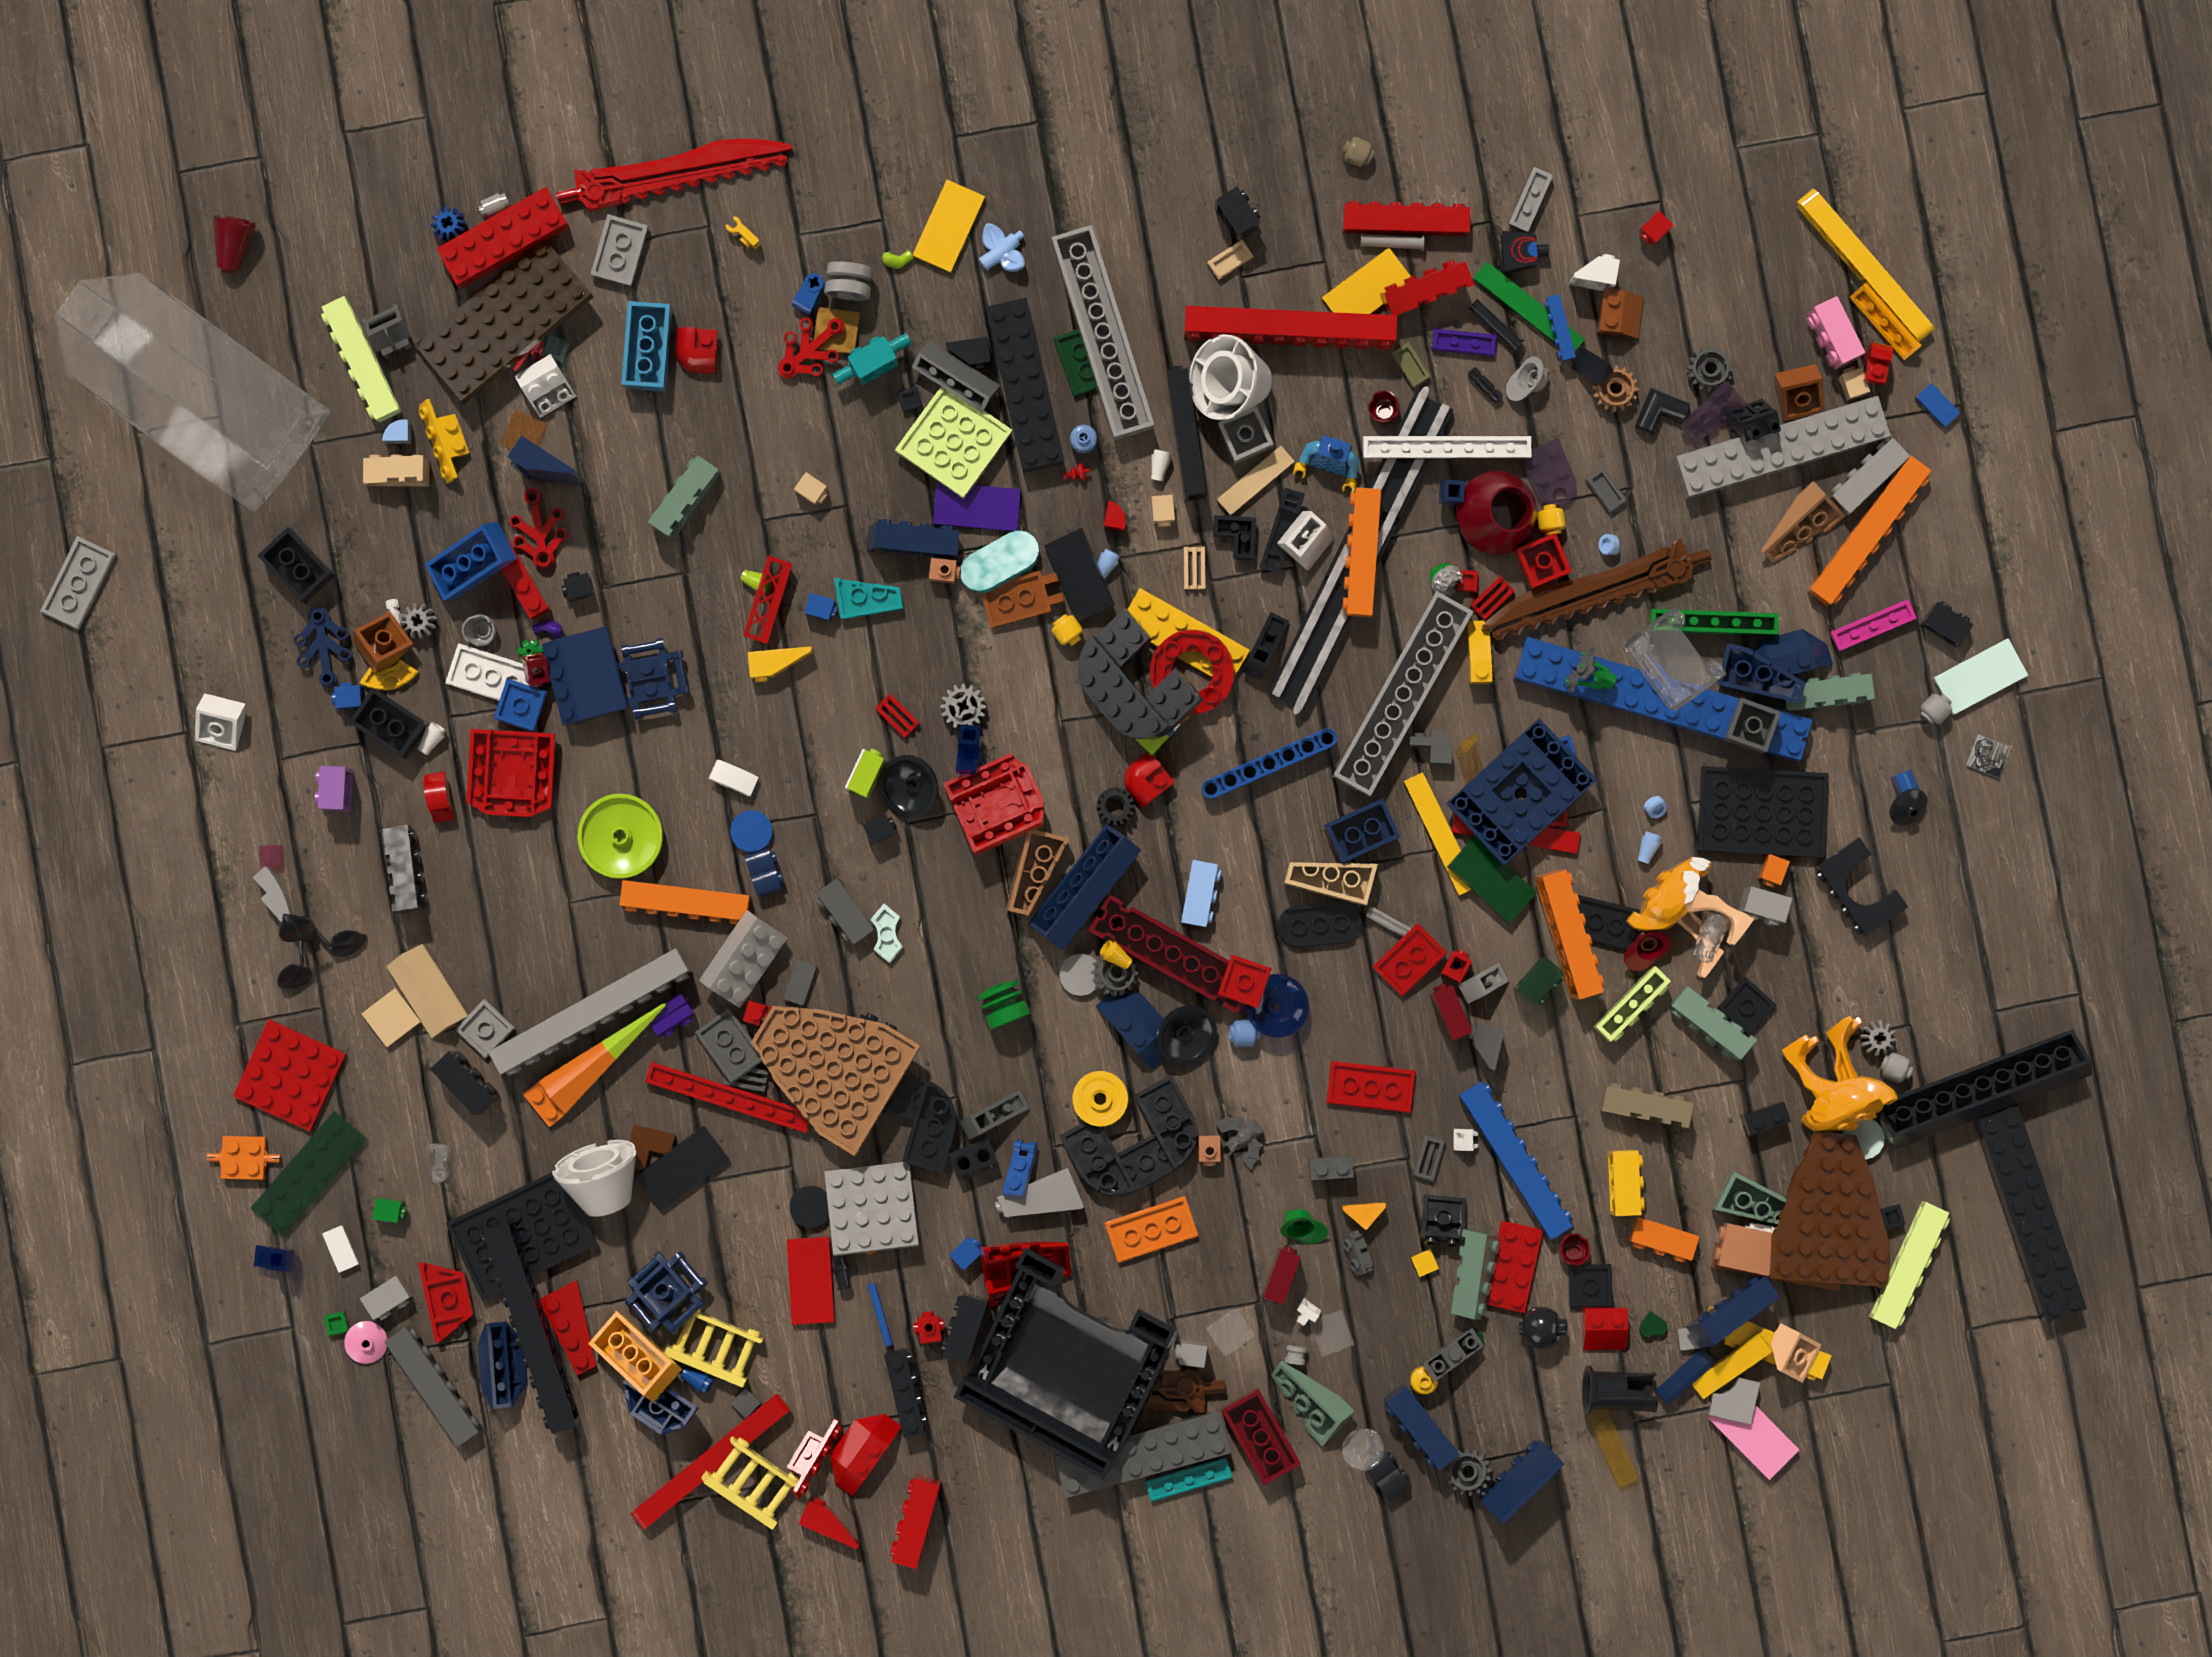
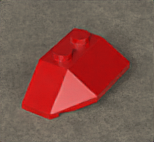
(861, 1450)

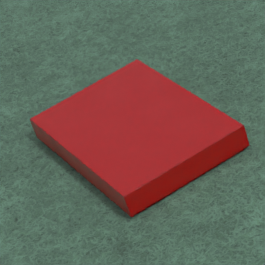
(1410, 959)

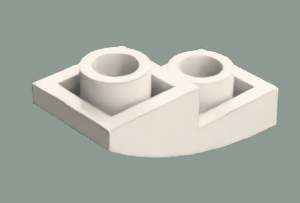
(733, 777)

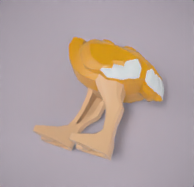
(1676, 900)

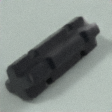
(1485, 385)

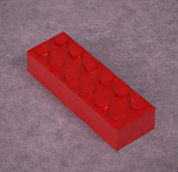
(502, 238)

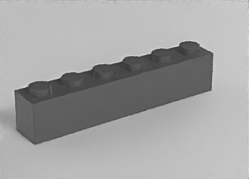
(433, 1386)

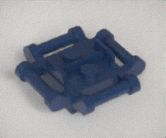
(651, 678)
(665, 1292)

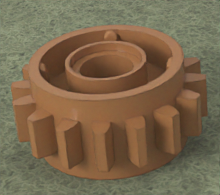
(1612, 400)

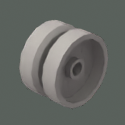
(848, 281)

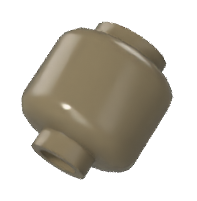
(1357, 152)

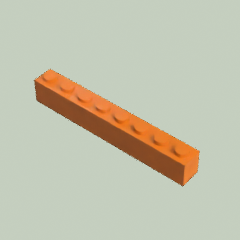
(1869, 530)

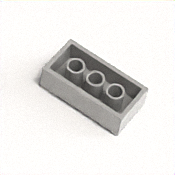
(743, 959)

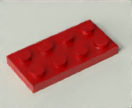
(1514, 1266)

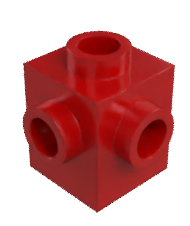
(926, 1335)

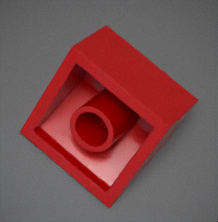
(1604, 1328)

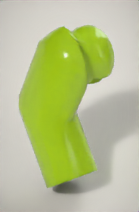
(896, 261)

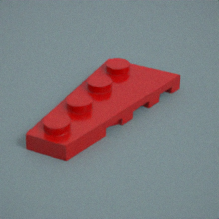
(569, 1322)

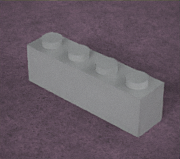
(1869, 476)

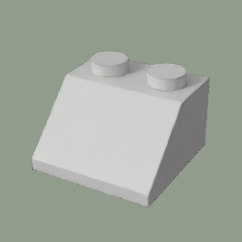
(1597, 274)
(219, 721)

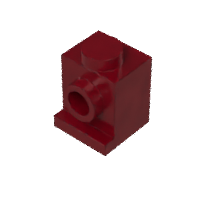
(537, 661)

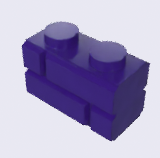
(676, 1012)

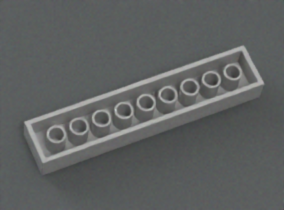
(1102, 332)
(1793, 446)
(1402, 694)
(590, 1011)

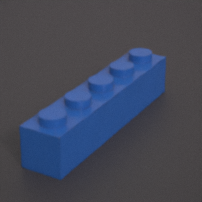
(1560, 328)

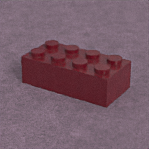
(1260, 1436)

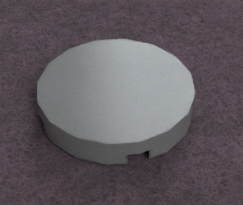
(1077, 976)

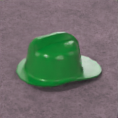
(1302, 1227)

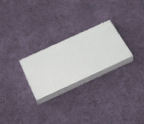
(483, 672)

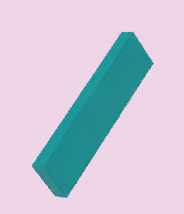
(1188, 1479)

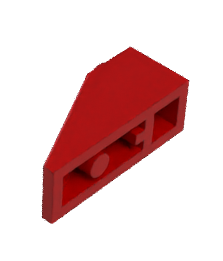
(823, 1520)

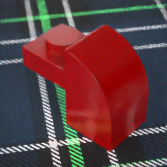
(1877, 363)
(438, 797)

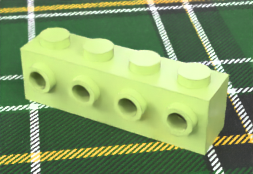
(1631, 1004)

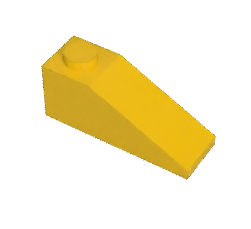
(1479, 653)
(772, 662)

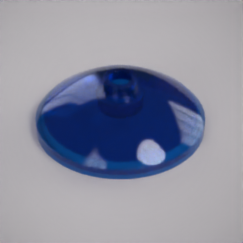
(1291, 1012)

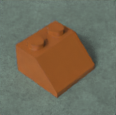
(1619, 314)
(1800, 392)
(382, 642)

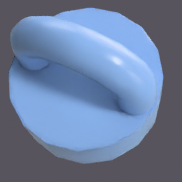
(1609, 544)
(1655, 807)

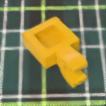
(747, 236)

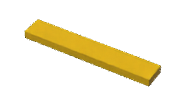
(1435, 825)

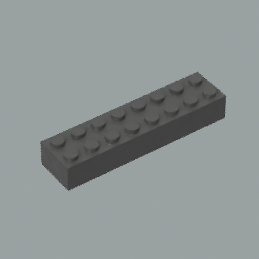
(1153, 1452)

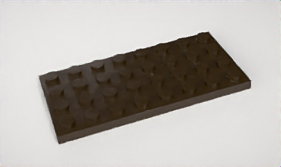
(503, 321)

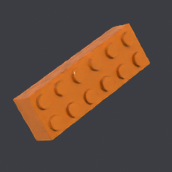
(1569, 934)

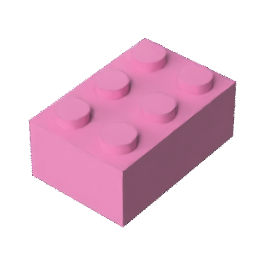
(1835, 333)

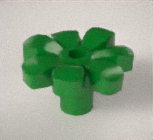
(532, 646)

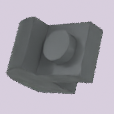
(1439, 746)

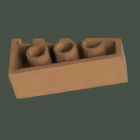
(1034, 867)

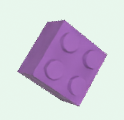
(334, 788)

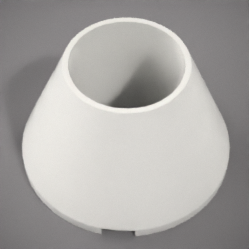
(1228, 378)
(599, 1176)

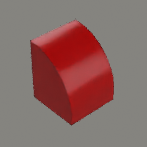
(1114, 517)

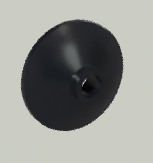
(1908, 807)

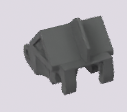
(389, 335)

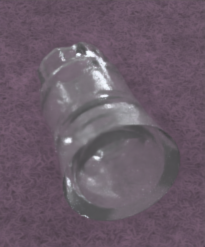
(1710, 936)

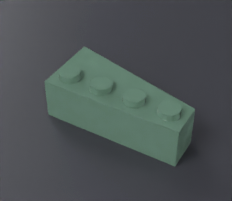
(1834, 692)
(1748, 1199)

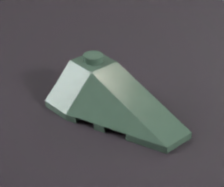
(1318, 1406)

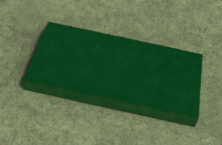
(1490, 880)

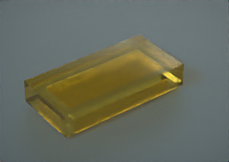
(1467, 744)

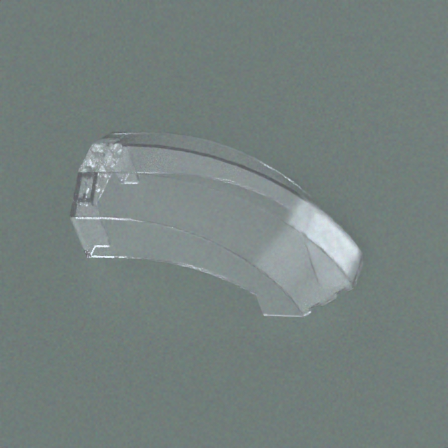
(186, 384)

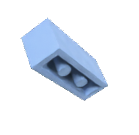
(1200, 893)

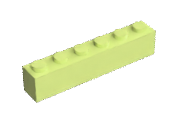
(361, 359)
(1909, 1265)

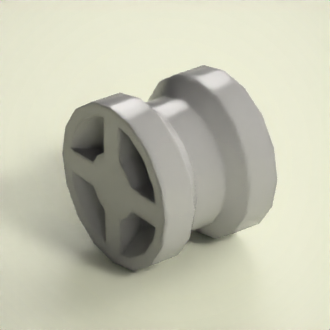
(1295, 1354)

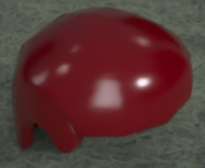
(1384, 407)
(1574, 1250)

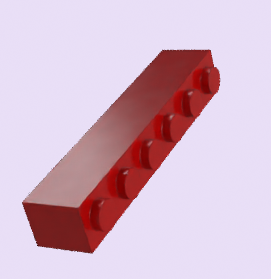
(1406, 220)

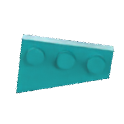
(865, 599)

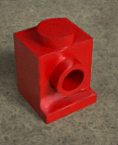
(1456, 974)
(756, 1013)

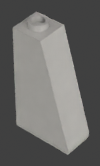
(1044, 1195)

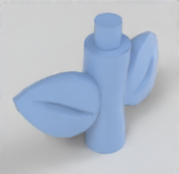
(1001, 249)

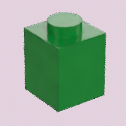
(389, 1210)

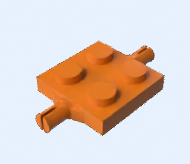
(243, 1157)

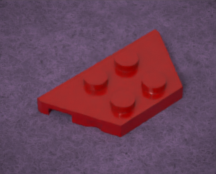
(446, 1298)

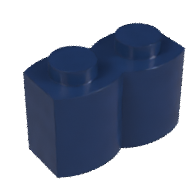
(763, 872)

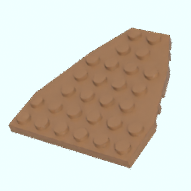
(834, 1068)

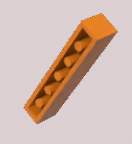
(1362, 552)
(684, 901)

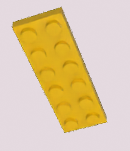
(1164, 620)

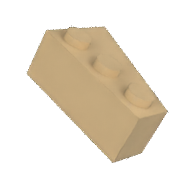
(396, 471)

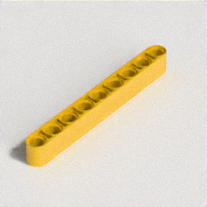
(1863, 263)

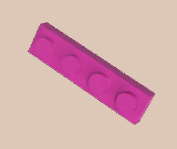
(1873, 625)

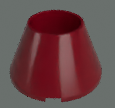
(1477, 520)

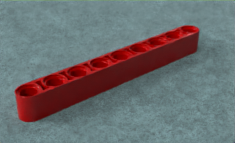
(709, 1461)

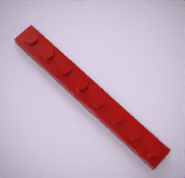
(726, 1096)

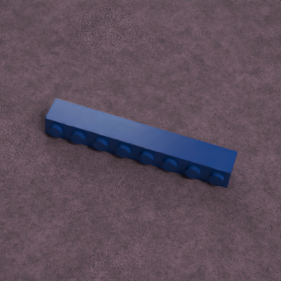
(1515, 1160)

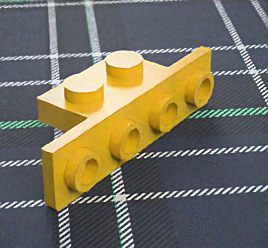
(445, 438)

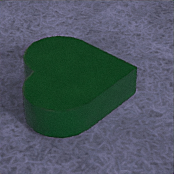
(1652, 1325)

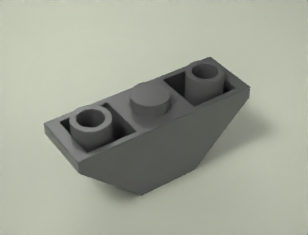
(1452, 1354)

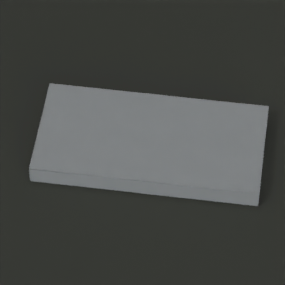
(78, 583)

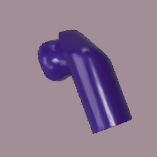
(549, 626)

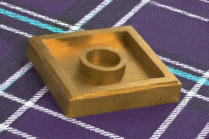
(845, 342)

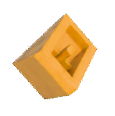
(1364, 1213)

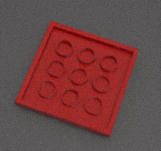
(289, 1075)

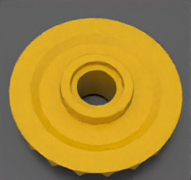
(1105, 1084)

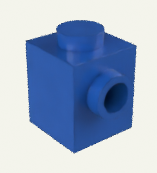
(347, 696)

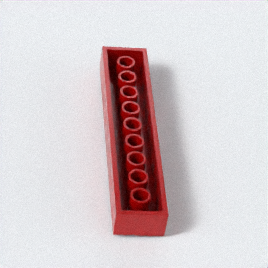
(1292, 327)

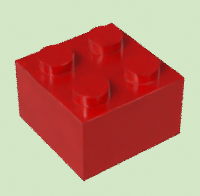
(1542, 561)

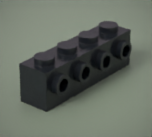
(904, 1392)

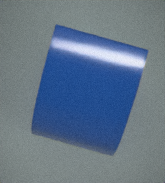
(1904, 781)

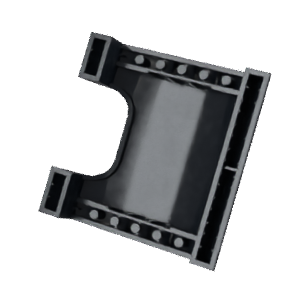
(1064, 1371)

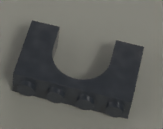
(1834, 873)

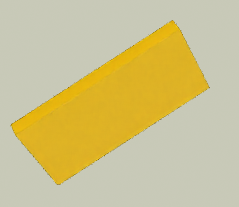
(948, 226)
(1362, 290)

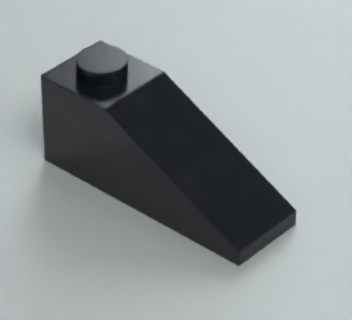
(1265, 646)

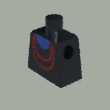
(1520, 251)

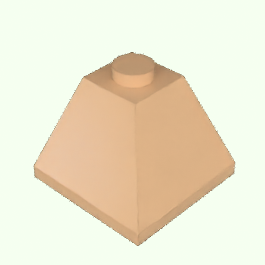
(1793, 1352)

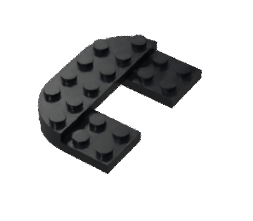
(1116, 694)
(932, 1121)
(1146, 1160)

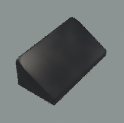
(1592, 366)

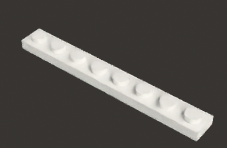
(1446, 446)

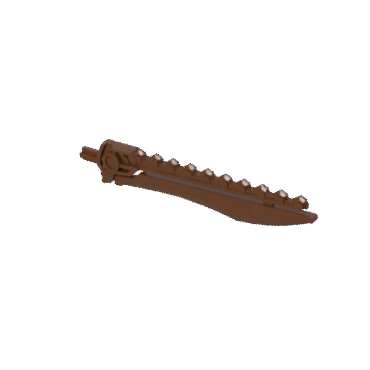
(1662, 576)
(1183, 1385)

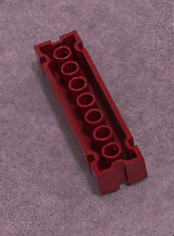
(1164, 950)

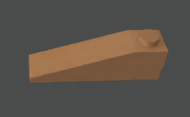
(1806, 517)

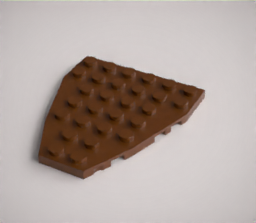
(1831, 1219)

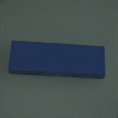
(1685, 1376)

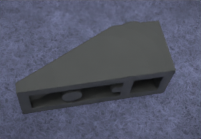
(994, 1114)

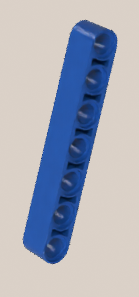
(1276, 756)

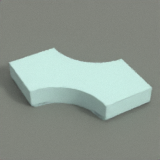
(887, 943)

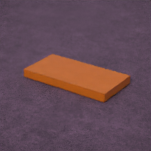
(1151, 1229)

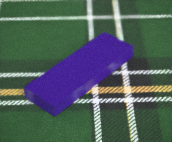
(1464, 342)

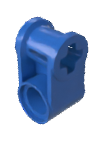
(808, 297)

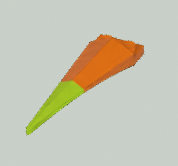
(564, 1087)

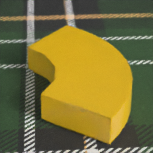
(389, 678)

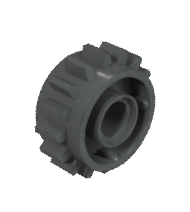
(1714, 358)
(1107, 982)
(1481, 1472)

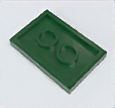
(1075, 363)

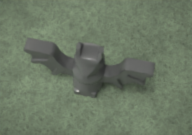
(1245, 1135)

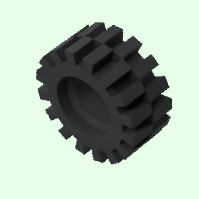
(1103, 812)

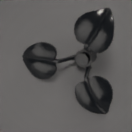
(302, 929)

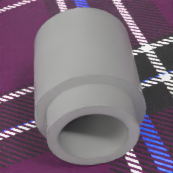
(493, 205)

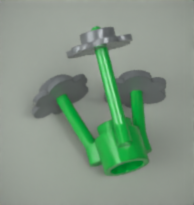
(1602, 677)

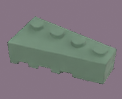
(684, 497)
(1712, 1024)
(1474, 1274)

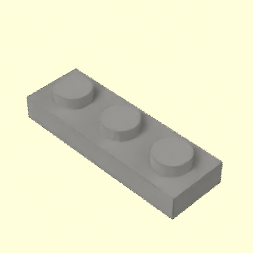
(1530, 200)

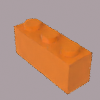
(1663, 1239)

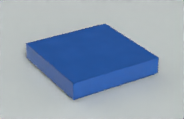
(520, 705)

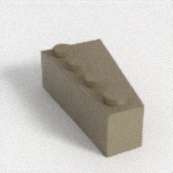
(1646, 1106)

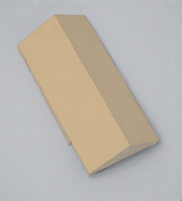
(427, 990)

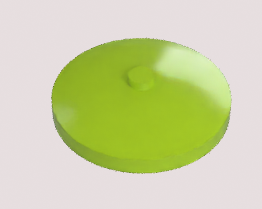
(620, 836)

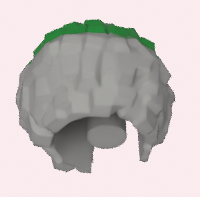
(1444, 578)

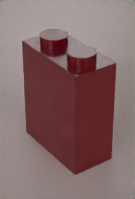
(1450, 1012)
(1281, 1275)

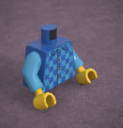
(1332, 456)

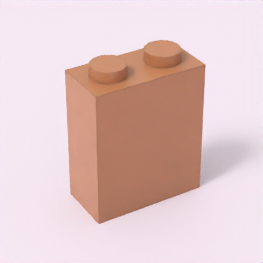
(1744, 1249)

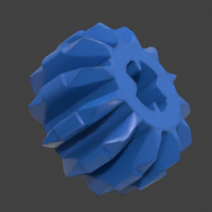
(447, 216)

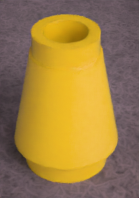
(1115, 954)

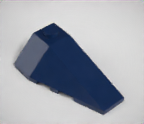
(1758, 676)

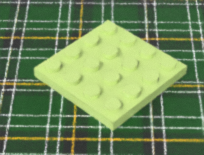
(953, 441)

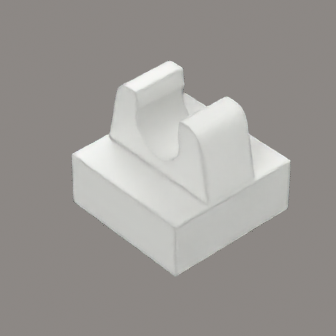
(1464, 1139)
(1307, 1311)

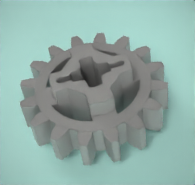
(954, 703)

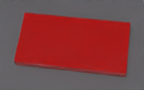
(1370, 1086)
(810, 1280)

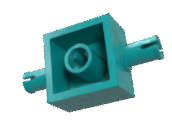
(872, 360)

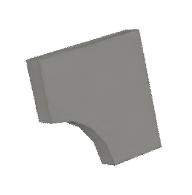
(1736, 1403)

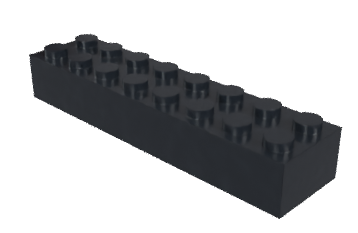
(1024, 385)

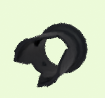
(1617, 1391)

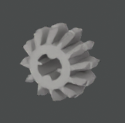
(412, 626)
(1873, 1031)

